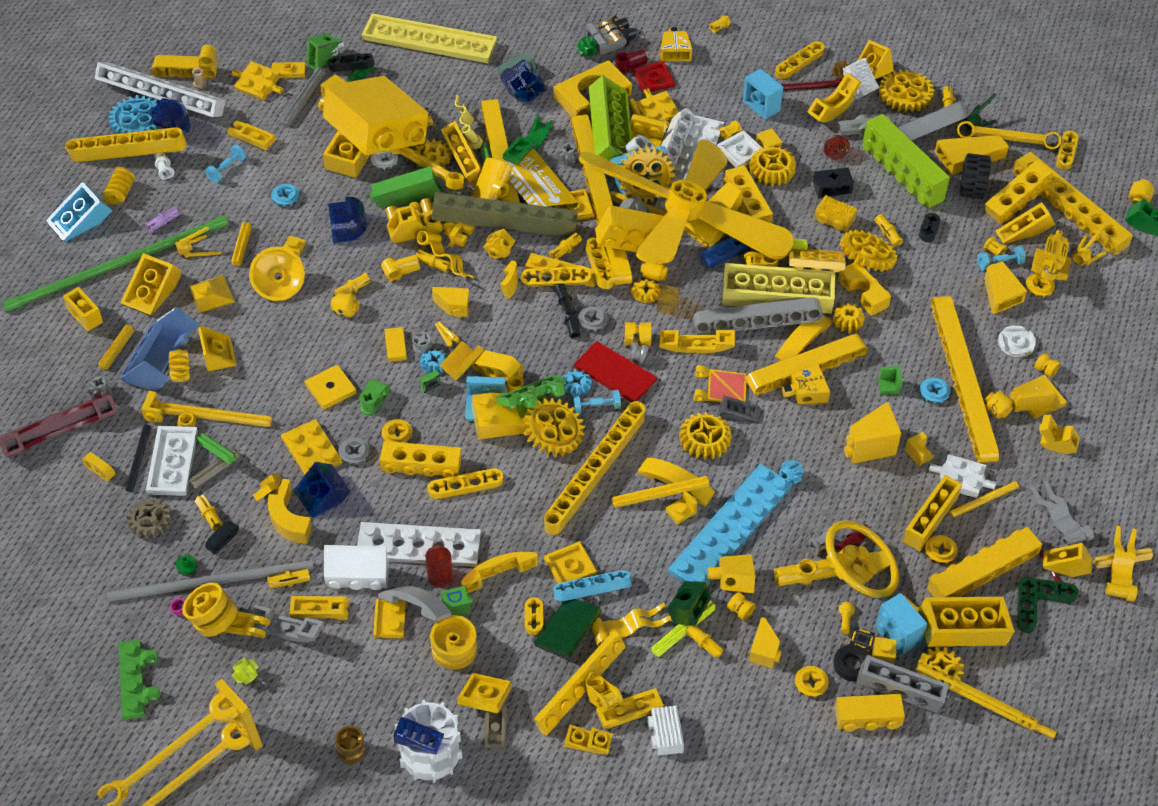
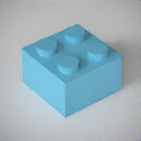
(762, 93)
(901, 622)

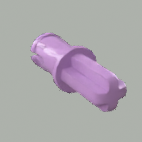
(162, 219)

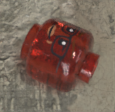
(836, 147)

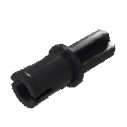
(564, 299)

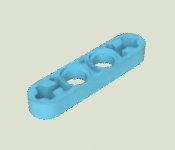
(592, 585)

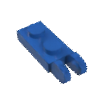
(722, 251)

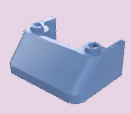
(152, 354)

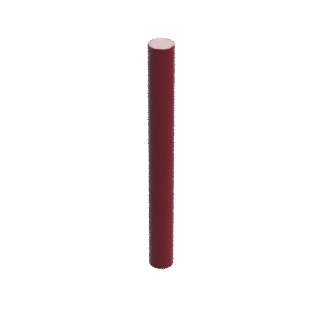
(810, 85)

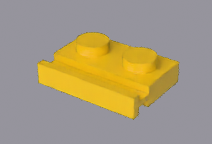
(389, 619)

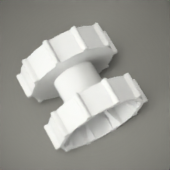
(428, 765)

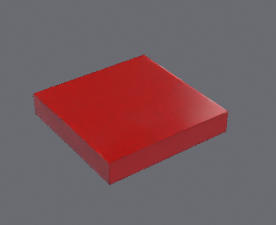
(653, 77)

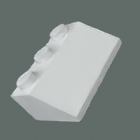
(356, 567)

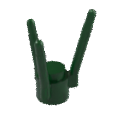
(975, 119)

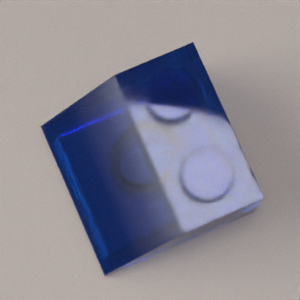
(321, 489)

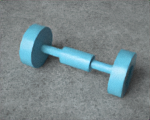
(236, 152)
(1018, 255)
(597, 401)

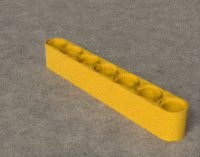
(126, 144)
(825, 356)

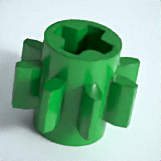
(587, 46)

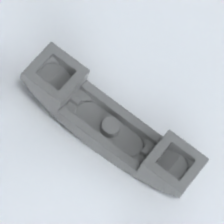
(431, 605)
(287, 627)

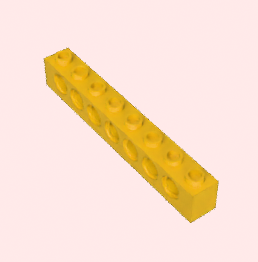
(1079, 208)

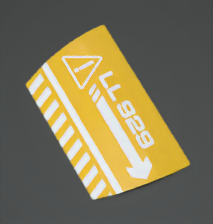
(538, 182)

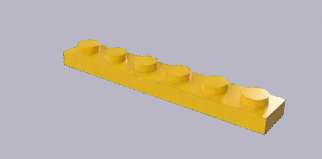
(576, 685)

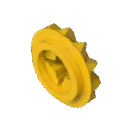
(1031, 285)
(639, 294)
(402, 426)
(935, 542)
(816, 674)

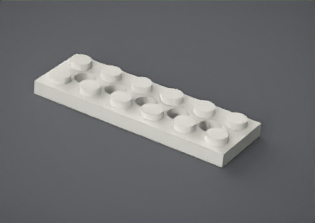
(428, 535)

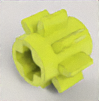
(245, 671)

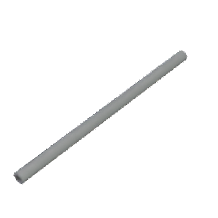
(197, 582)

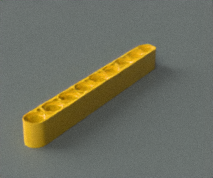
(497, 139)
(588, 476)

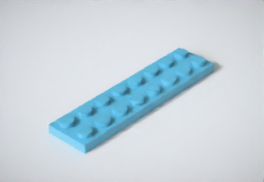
(731, 525)

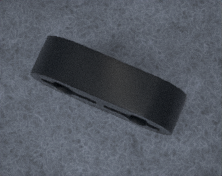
(932, 228)
(221, 536)

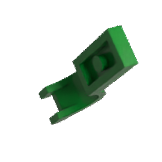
(522, 146)

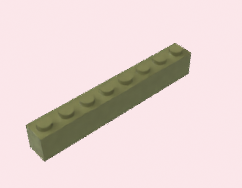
(504, 215)

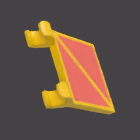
(720, 384)

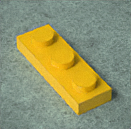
(630, 709)

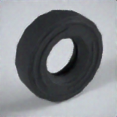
(848, 651)

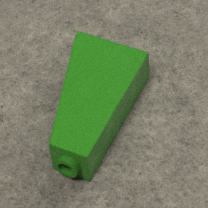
(406, 188)

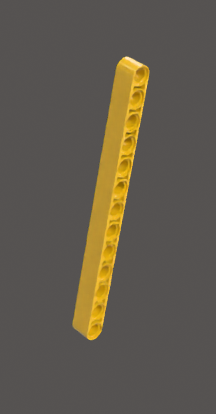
(599, 195)

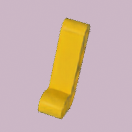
(183, 65)

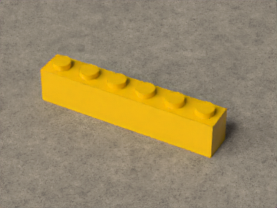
(985, 565)

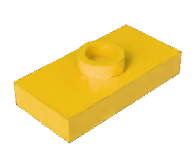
(290, 69)

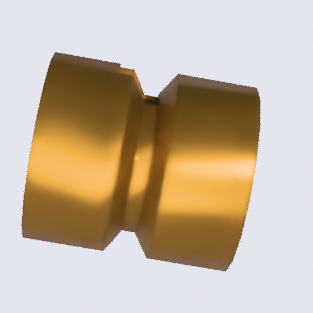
(350, 744)

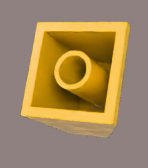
(873, 436)

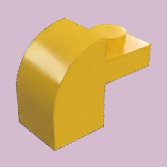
(1058, 439)

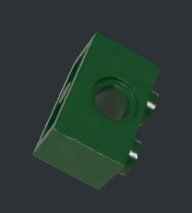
(689, 603)

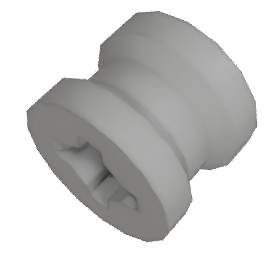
(420, 338)
(637, 352)

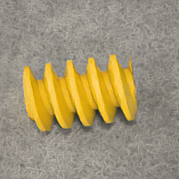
(118, 186)

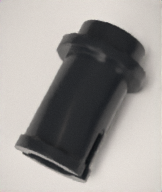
(571, 322)

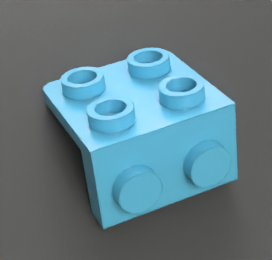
(481, 385)

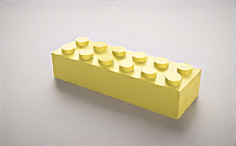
(768, 284)

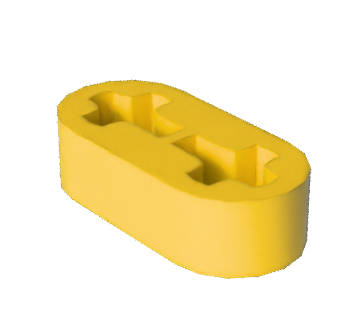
(98, 466)
(529, 616)

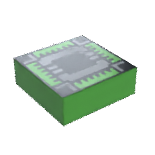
(430, 381)

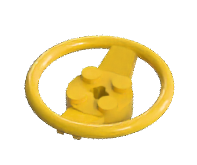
(857, 565)

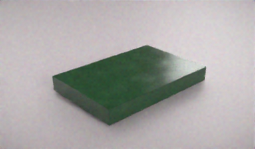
(567, 627)

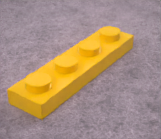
(539, 261)

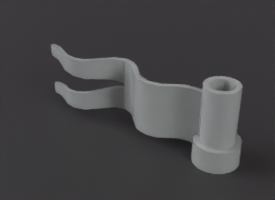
(1062, 519)

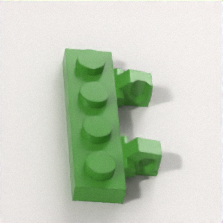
(528, 394)
(133, 692)

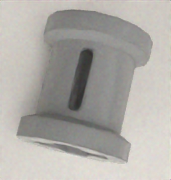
(818, 544)

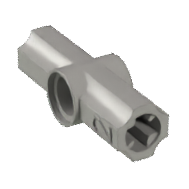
(855, 126)

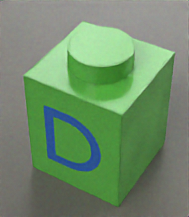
(457, 600)

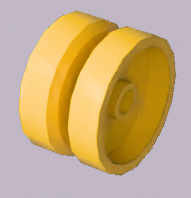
(209, 609)
(453, 642)

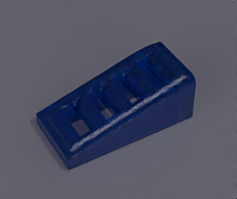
(413, 726)

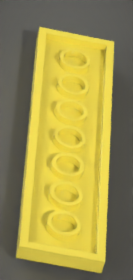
(429, 38)

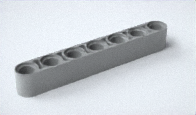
(758, 316)

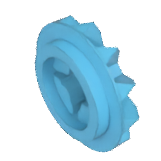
(288, 189)
(428, 365)
(938, 385)
(575, 388)

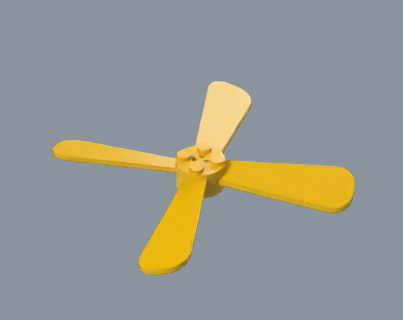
(688, 202)

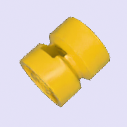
(643, 337)

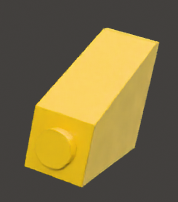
(1003, 288)

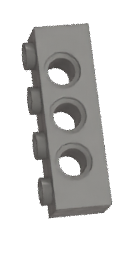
(897, 680)

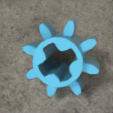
(792, 471)

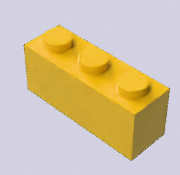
(869, 712)

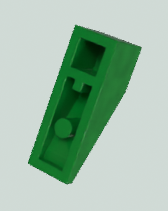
(1143, 217)

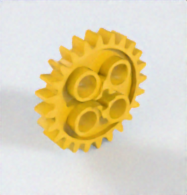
(906, 90)
(647, 158)
(868, 250)
(553, 427)

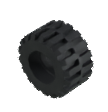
(975, 176)

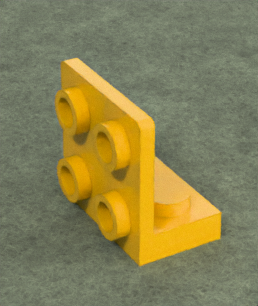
(649, 128)

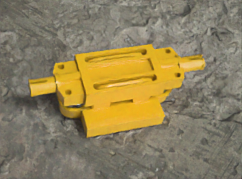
(1053, 260)

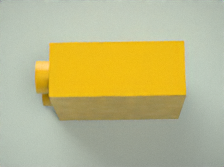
(375, 115)

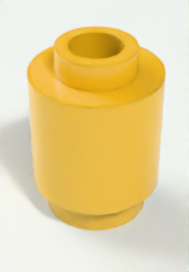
(654, 271)

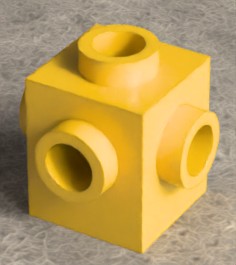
(499, 244)

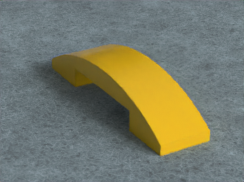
(802, 338)
(703, 344)
(671, 473)
(499, 564)

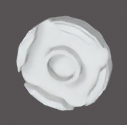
(1011, 341)

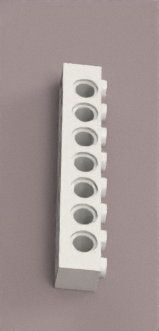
(159, 88)

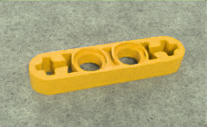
(798, 59)
(602, 262)
(556, 273)
(464, 481)

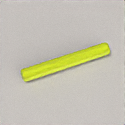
(677, 633)

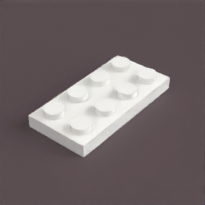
(172, 461)

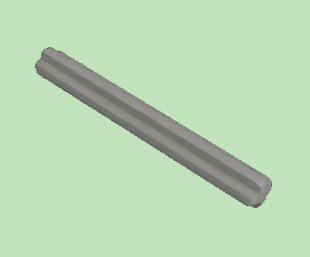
(303, 97)

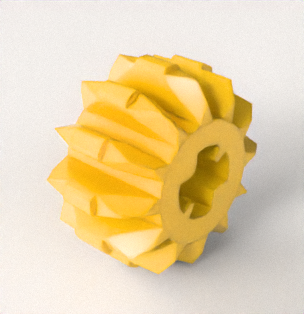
(848, 318)
(179, 365)

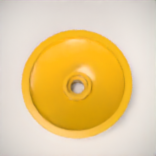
(272, 262)

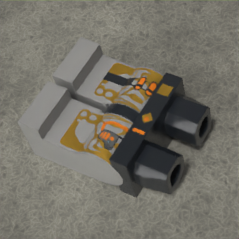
(611, 34)

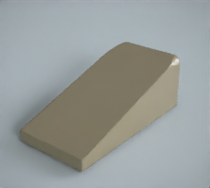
(495, 728)

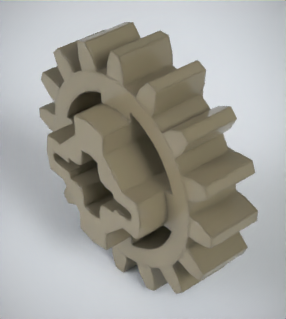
(146, 516)

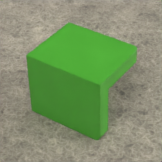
(890, 380)

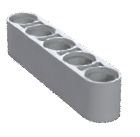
(934, 120)

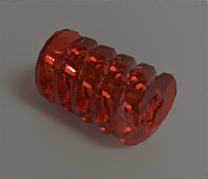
(439, 566)

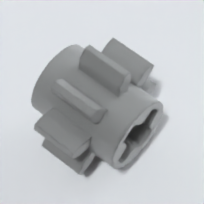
(568, 153)
(100, 386)

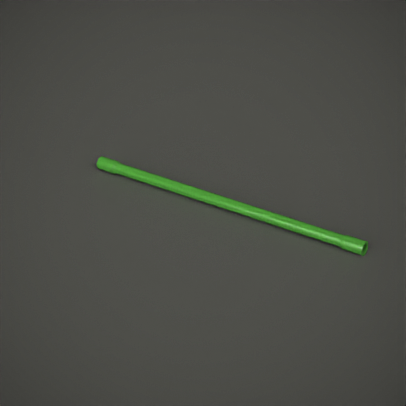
(19, 301)

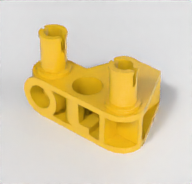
(408, 221)

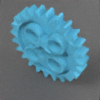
(133, 115)

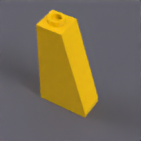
(953, 151)
(704, 233)

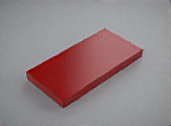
(615, 372)

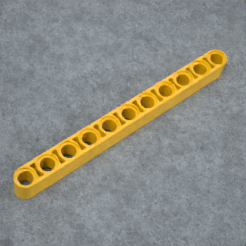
(965, 380)

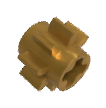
(838, 70)

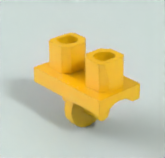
(455, 231)

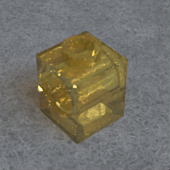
(668, 300)

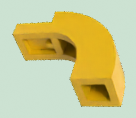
(832, 106)
(288, 525)

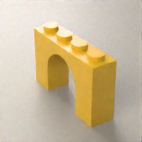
(568, 92)

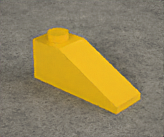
(1026, 225)

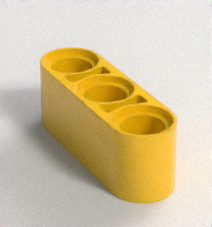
(496, 365)

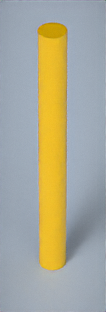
(983, 499)

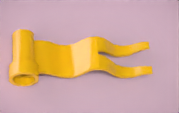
(425, 238)
(1122, 568)
(628, 624)

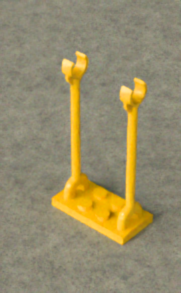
(239, 720)

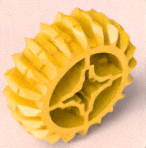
(772, 165)
(701, 440)

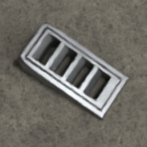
(733, 403)

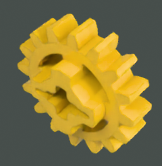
(434, 152)
(942, 662)

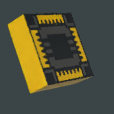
(862, 638)

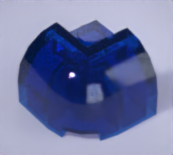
(522, 82)
(171, 114)
(347, 220)

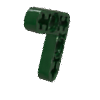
(1036, 592)

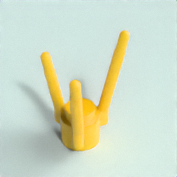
(184, 245)
(1083, 255)

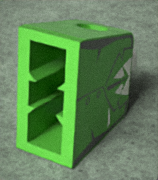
(321, 49)

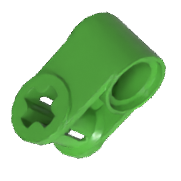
(373, 396)

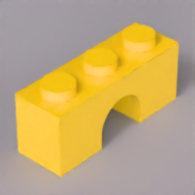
(875, 296)

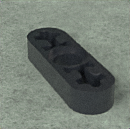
(351, 62)

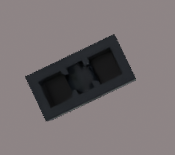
(833, 182)

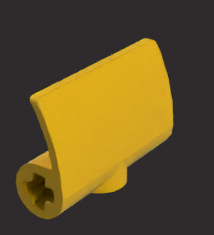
(493, 180)

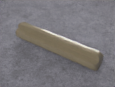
(211, 470)

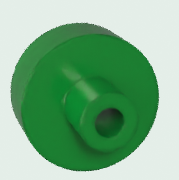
(186, 565)

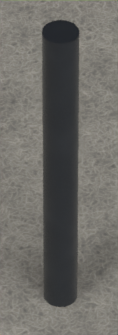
(138, 458)

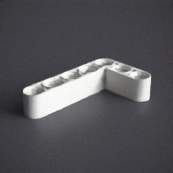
(674, 137)

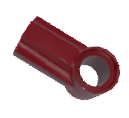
(626, 61)

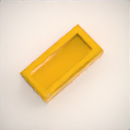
(395, 344)

